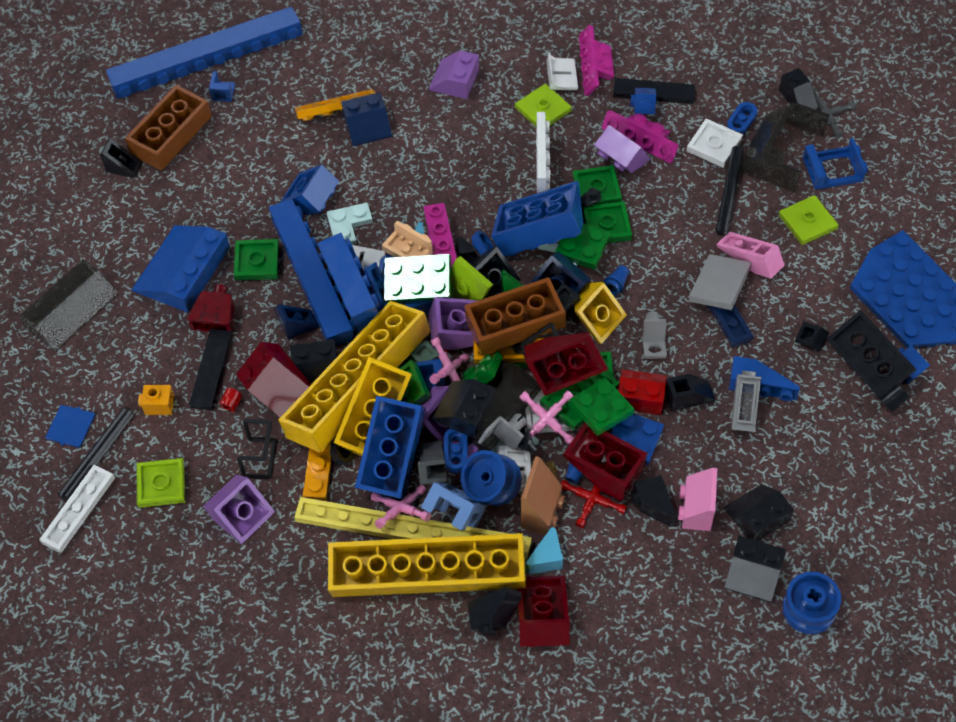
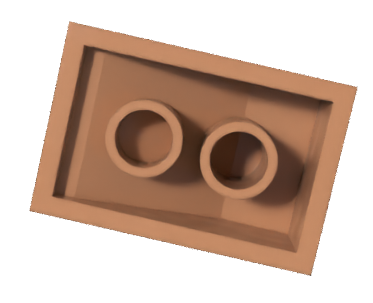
(540, 499)

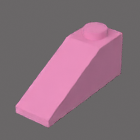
(764, 256)

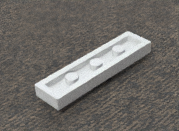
(77, 509)

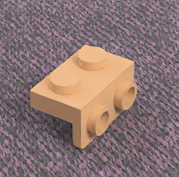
(407, 242)

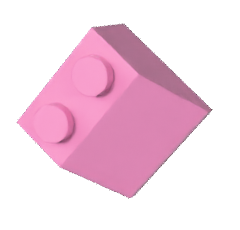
(699, 500)

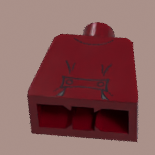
(212, 310)

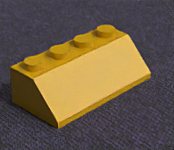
(375, 380)

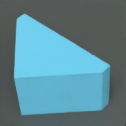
(546, 555)

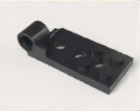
(883, 385)

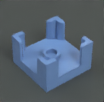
(445, 494)

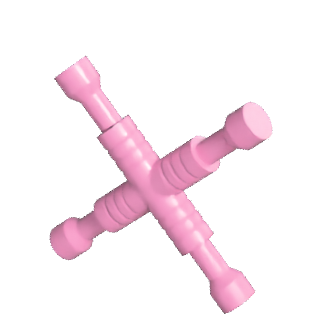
(449, 367)
(547, 417)
(400, 506)

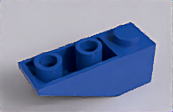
(771, 382)

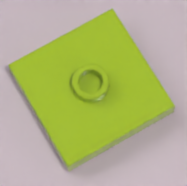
(543, 101)
(808, 220)
(468, 282)
(160, 482)

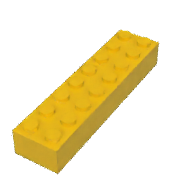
(322, 407)
(426, 565)

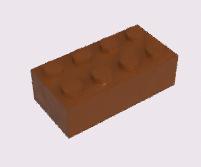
(168, 127)
(514, 315)

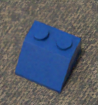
(312, 189)

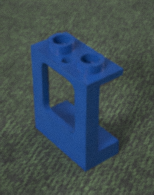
(816, 171)

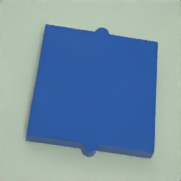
(70, 426)

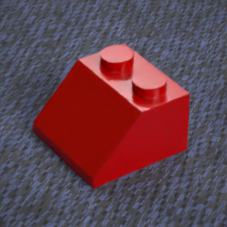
(643, 390)

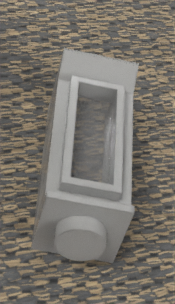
(745, 402)

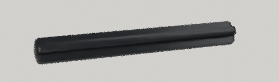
(729, 190)
(96, 452)

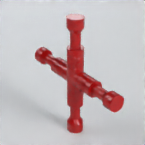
(591, 498)

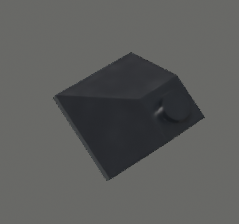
(491, 265)

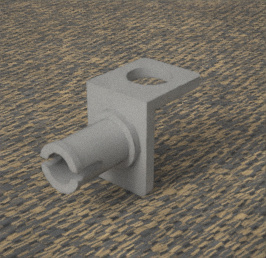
(654, 335)
(506, 431)

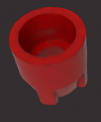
(230, 399)

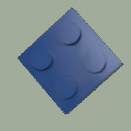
(640, 433)

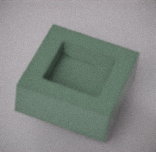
(424, 352)

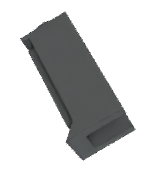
(431, 463)

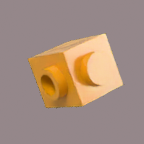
(156, 399)

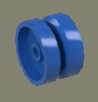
(491, 478)
(811, 602)

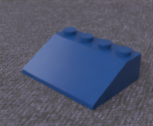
(538, 219)
(183, 266)

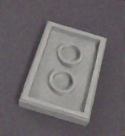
(720, 282)

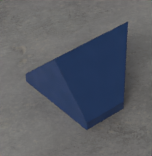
(295, 320)

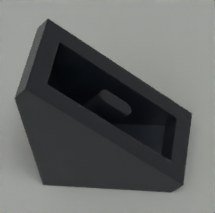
(119, 160)

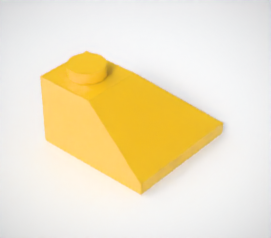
(599, 310)

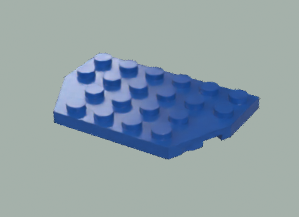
(908, 293)

